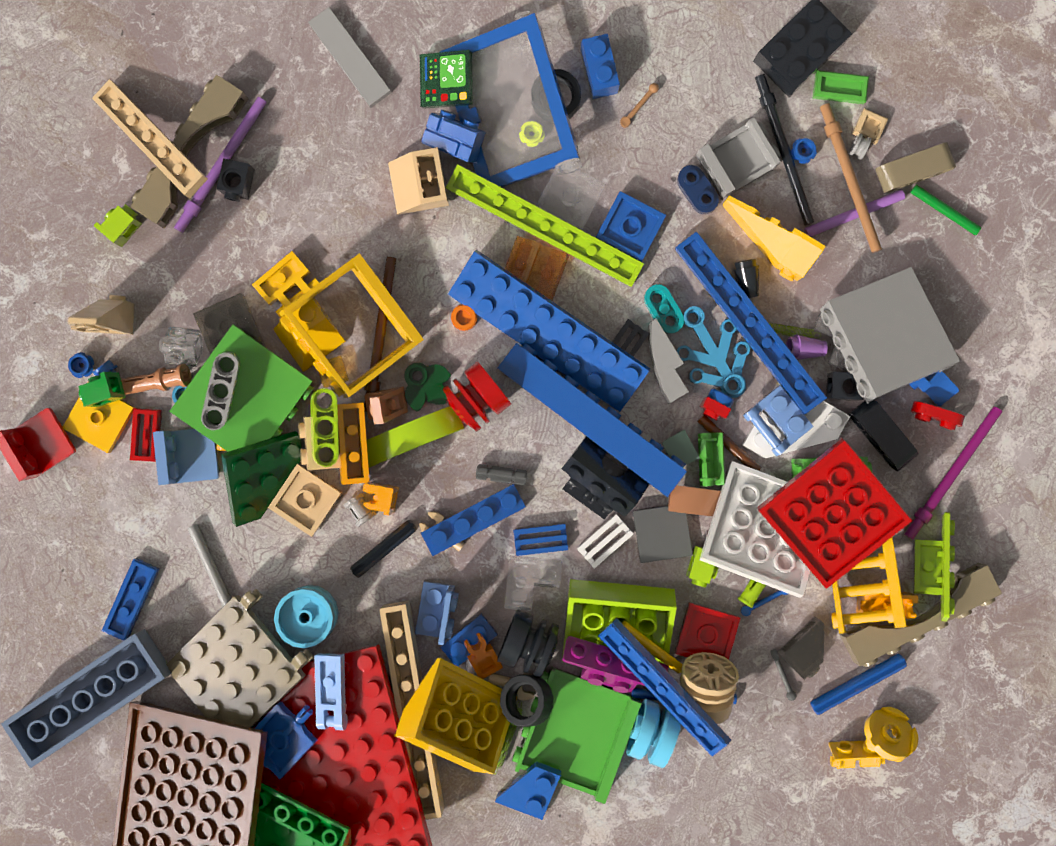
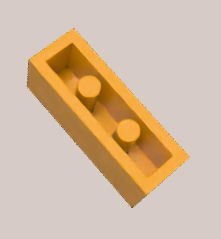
(352, 444)

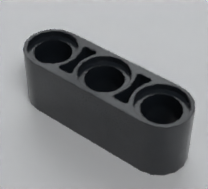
(883, 434)

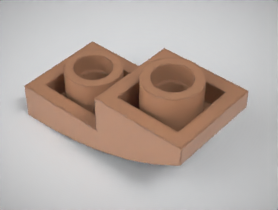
(693, 500)

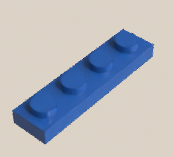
(473, 520)

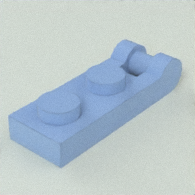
(330, 691)

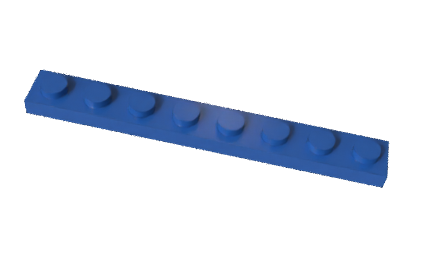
(750, 323)

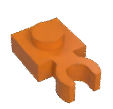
(482, 657)

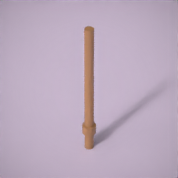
(833, 131)

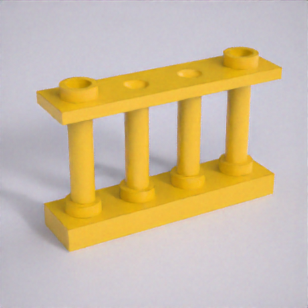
(889, 586)

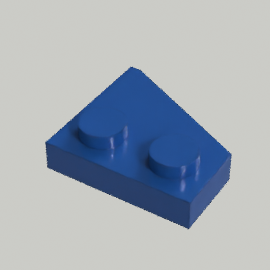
(531, 791)

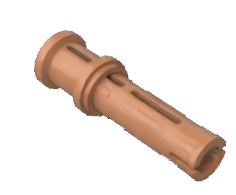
(162, 379)

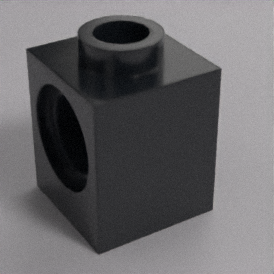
(230, 170)
(835, 389)

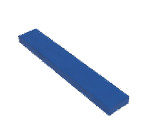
(665, 688)

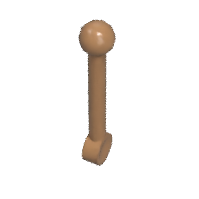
(625, 121)

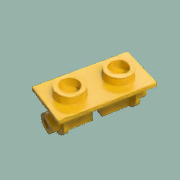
(847, 752)

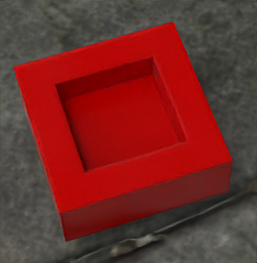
(714, 409)

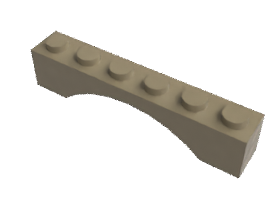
(217, 106)
(869, 641)

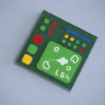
(446, 79)

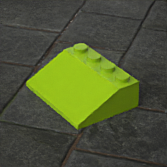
(597, 604)

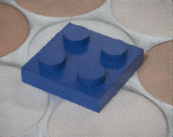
(630, 226)

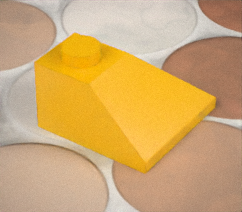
(318, 327)

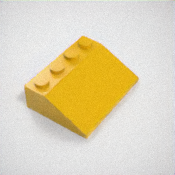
(456, 718)

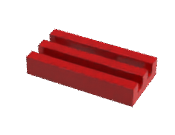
(157, 415)

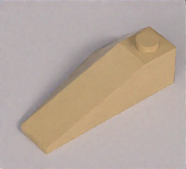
(105, 316)

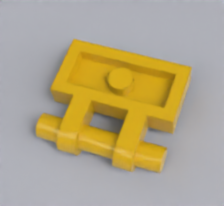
(281, 279)

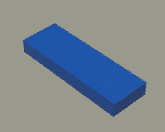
(130, 599)

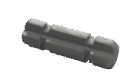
(501, 474)

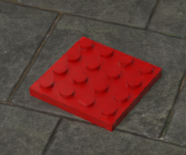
(834, 513)

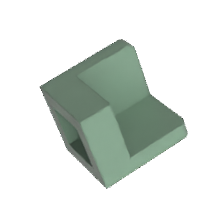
(681, 447)

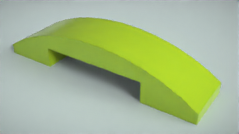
(412, 435)

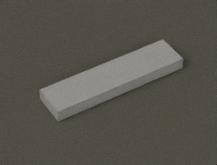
(349, 57)

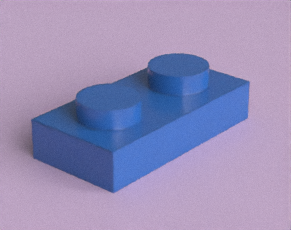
(455, 647)

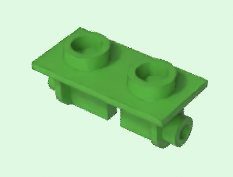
(711, 459)

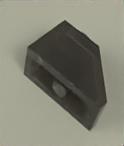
(805, 649)

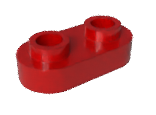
(947, 418)

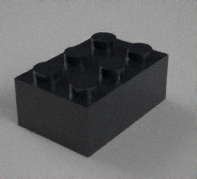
(802, 47)

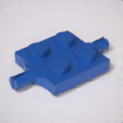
(286, 738)

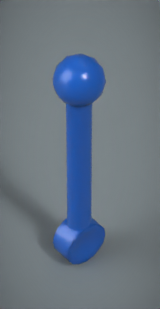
(746, 611)

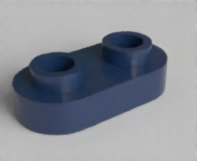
(695, 190)

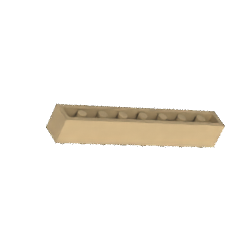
(406, 678)

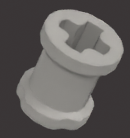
(358, 510)

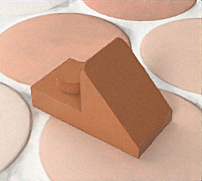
(386, 404)

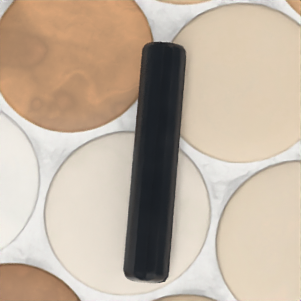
(383, 548)

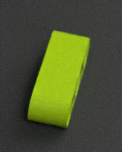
(331, 439)

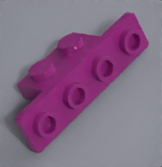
(600, 665)

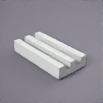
(588, 556)

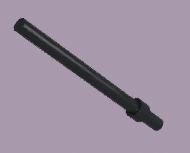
(768, 103)

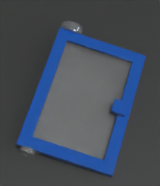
(517, 104)

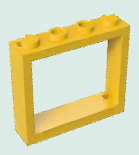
(386, 304)

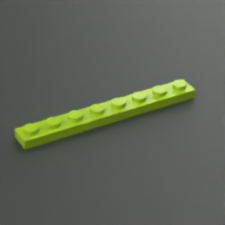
(544, 225)

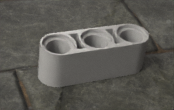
(214, 402)

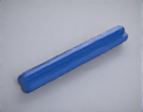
(858, 684)

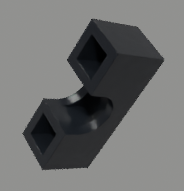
(587, 468)

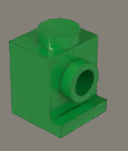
(102, 390)

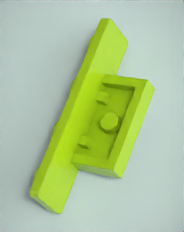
(933, 567)

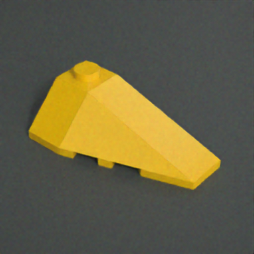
(787, 250)

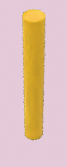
(654, 649)

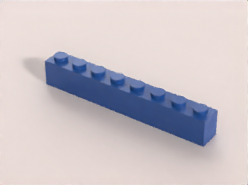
(592, 420)

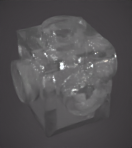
(181, 346)

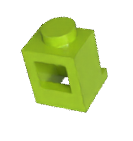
(119, 224)
(700, 571)

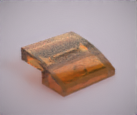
(537, 265)

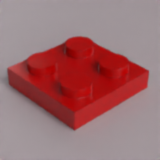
(706, 631)

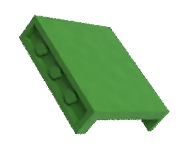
(262, 396)
(581, 735)

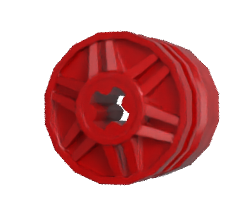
(476, 397)

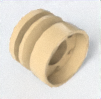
(711, 683)

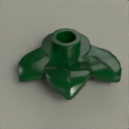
(427, 388)

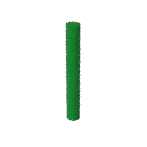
(945, 209)

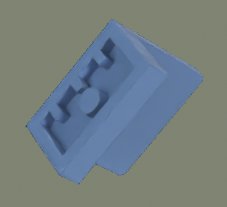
(184, 457)
(435, 610)

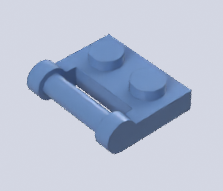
(785, 416)

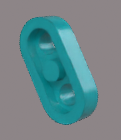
(664, 309)

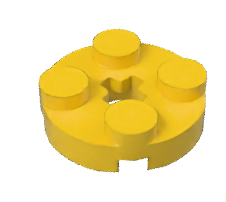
(880, 742)

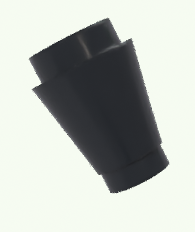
(748, 277)

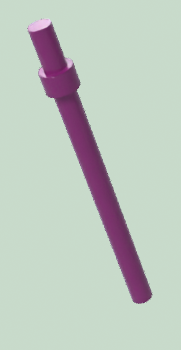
(924, 514)

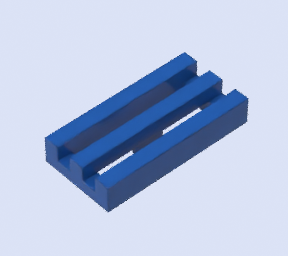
(519, 552)

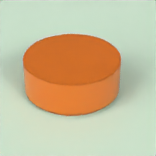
(463, 317)

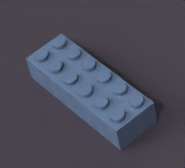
(86, 698)

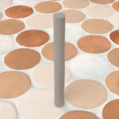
(209, 564)

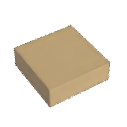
(870, 125)

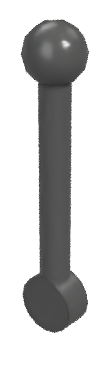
(791, 695)

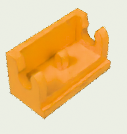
(385, 497)
(880, 602)

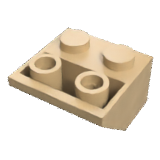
(418, 181)

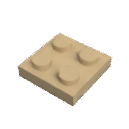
(305, 500)

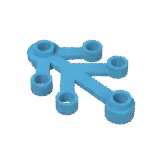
(716, 356)

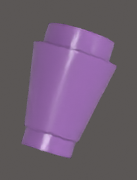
(806, 347)

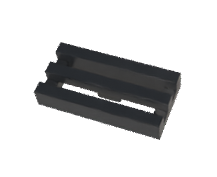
(636, 329)

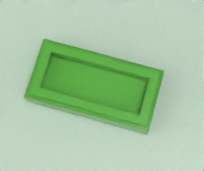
(840, 87)

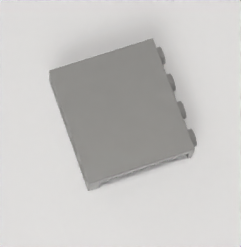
(888, 334)

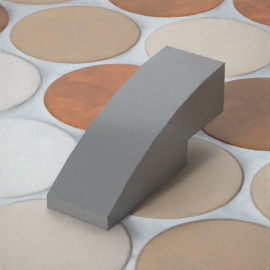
(664, 362)

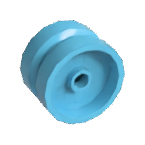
(291, 611)
(653, 734)

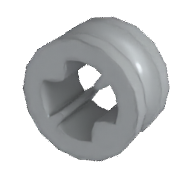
(860, 145)

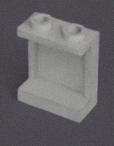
(739, 158)

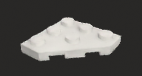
(827, 424)

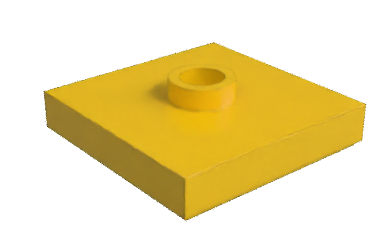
(99, 425)

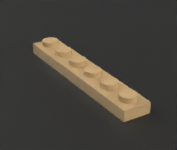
(150, 139)

